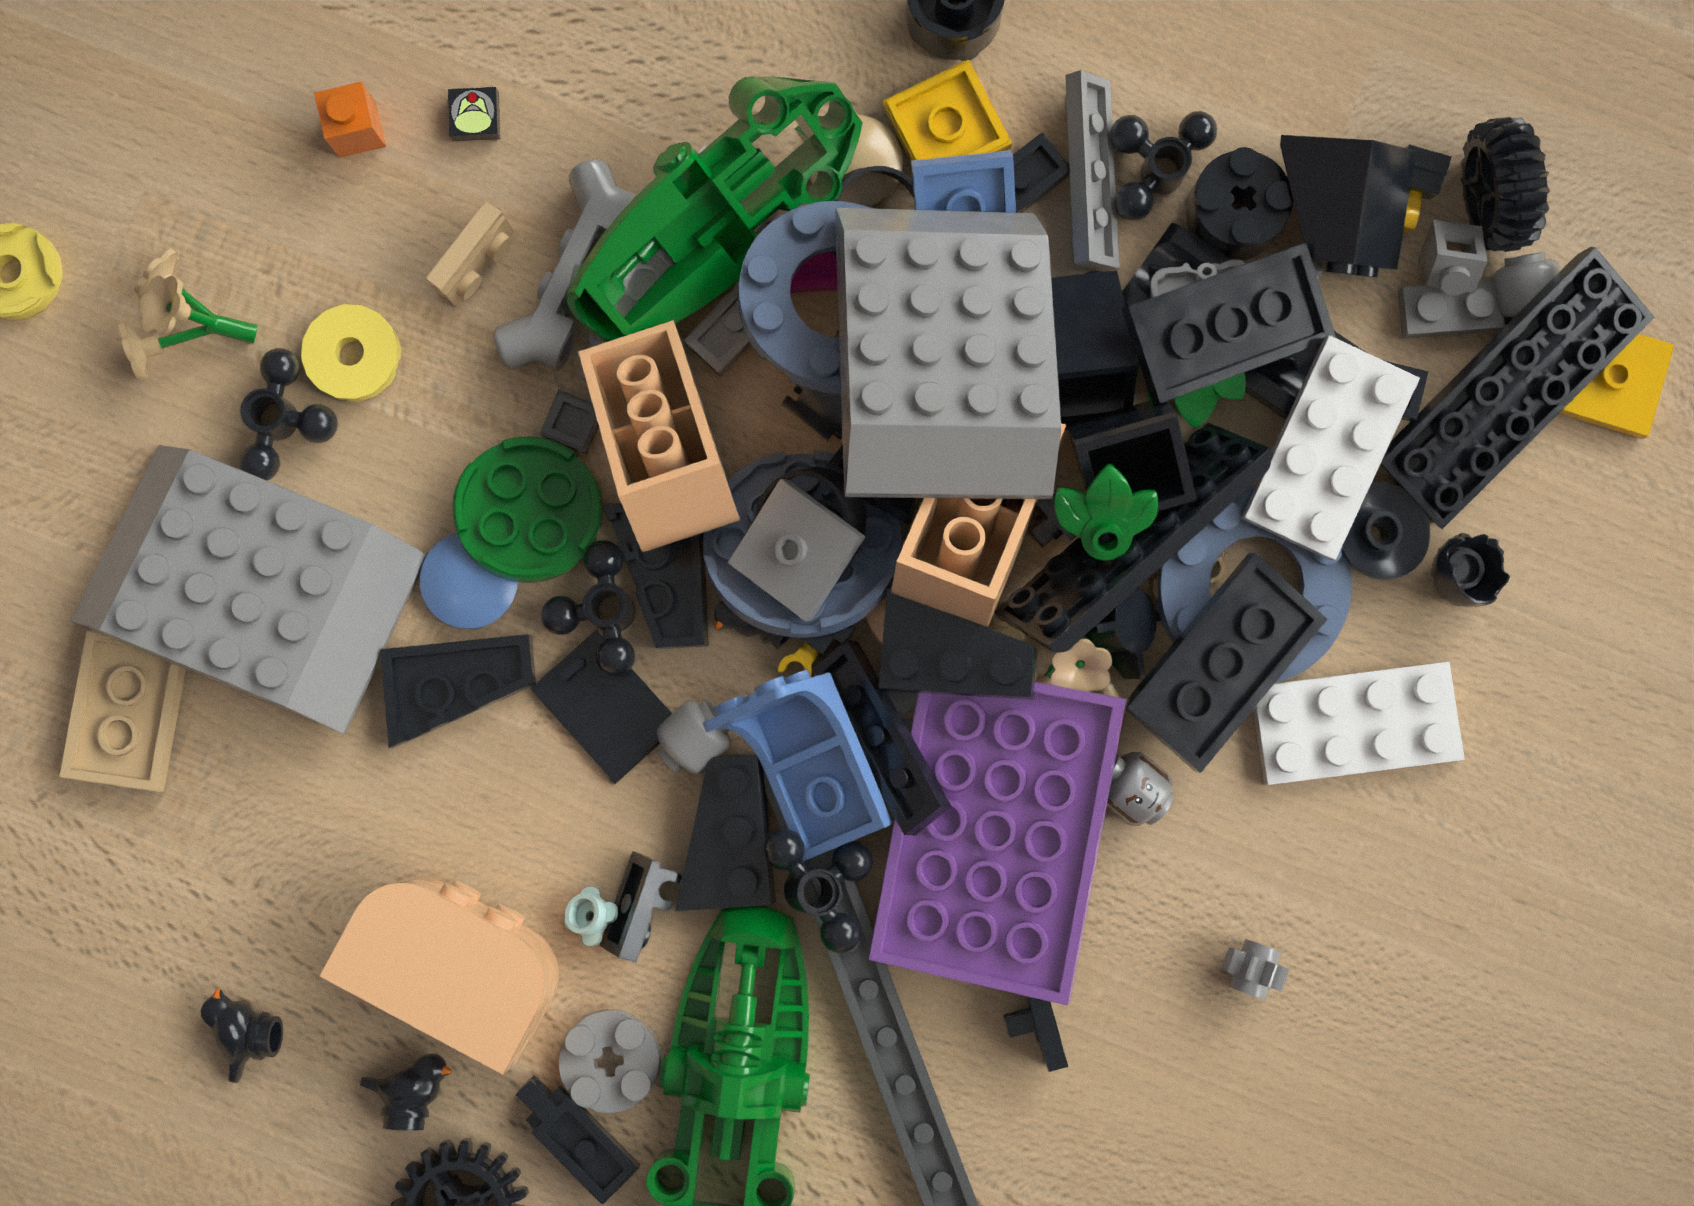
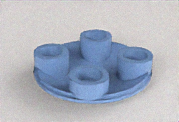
(460, 589)

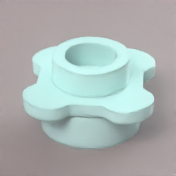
(579, 911)

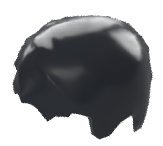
(1469, 570)

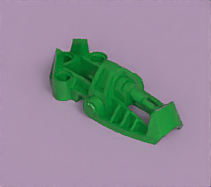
(712, 201)
(736, 1064)

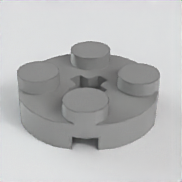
(632, 1079)

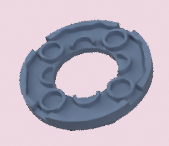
(766, 302)
(1187, 575)
(857, 589)

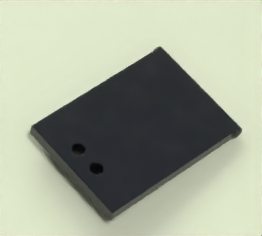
(604, 713)

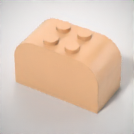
(657, 437)
(962, 553)
(448, 967)

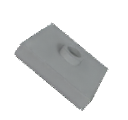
(796, 549)

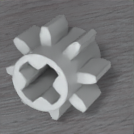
(1255, 969)

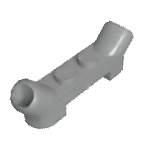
(548, 332)

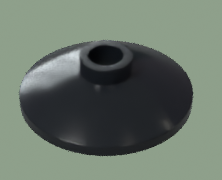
(1402, 531)

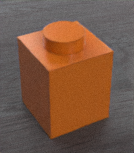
(349, 119)

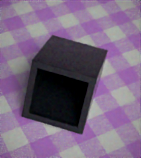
(1349, 200)
(1092, 346)
(1140, 443)

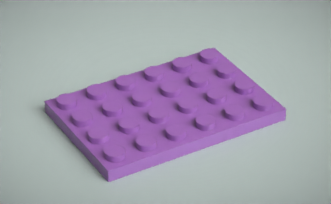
(1008, 870)

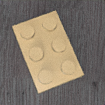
(122, 716)

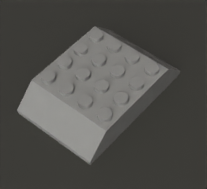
(946, 354)
(251, 586)

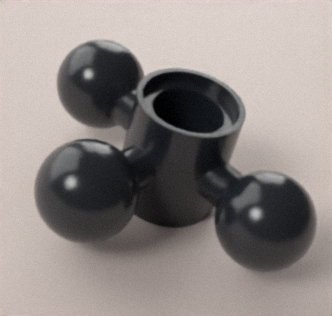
(1131, 136)
(315, 423)
(562, 614)
(850, 862)

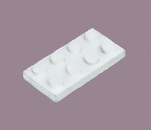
(1330, 448)
(1358, 723)

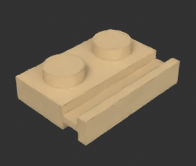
(480, 242)

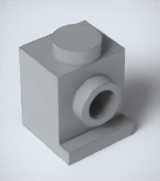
(1453, 270)

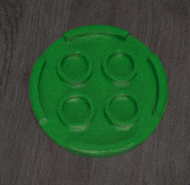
(527, 509)

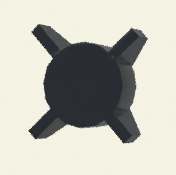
(1127, 634)

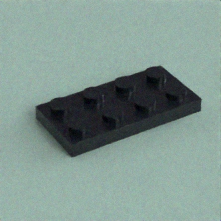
(1228, 323)
(1224, 662)

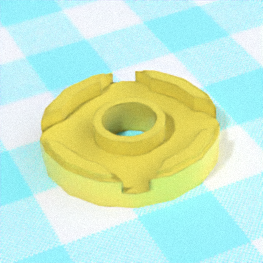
(39, 273)
(330, 333)

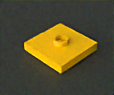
(947, 116)
(1626, 390)

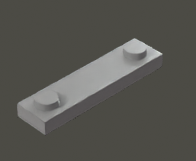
(1092, 172)

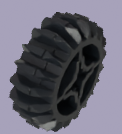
(1505, 183)
(449, 1187)

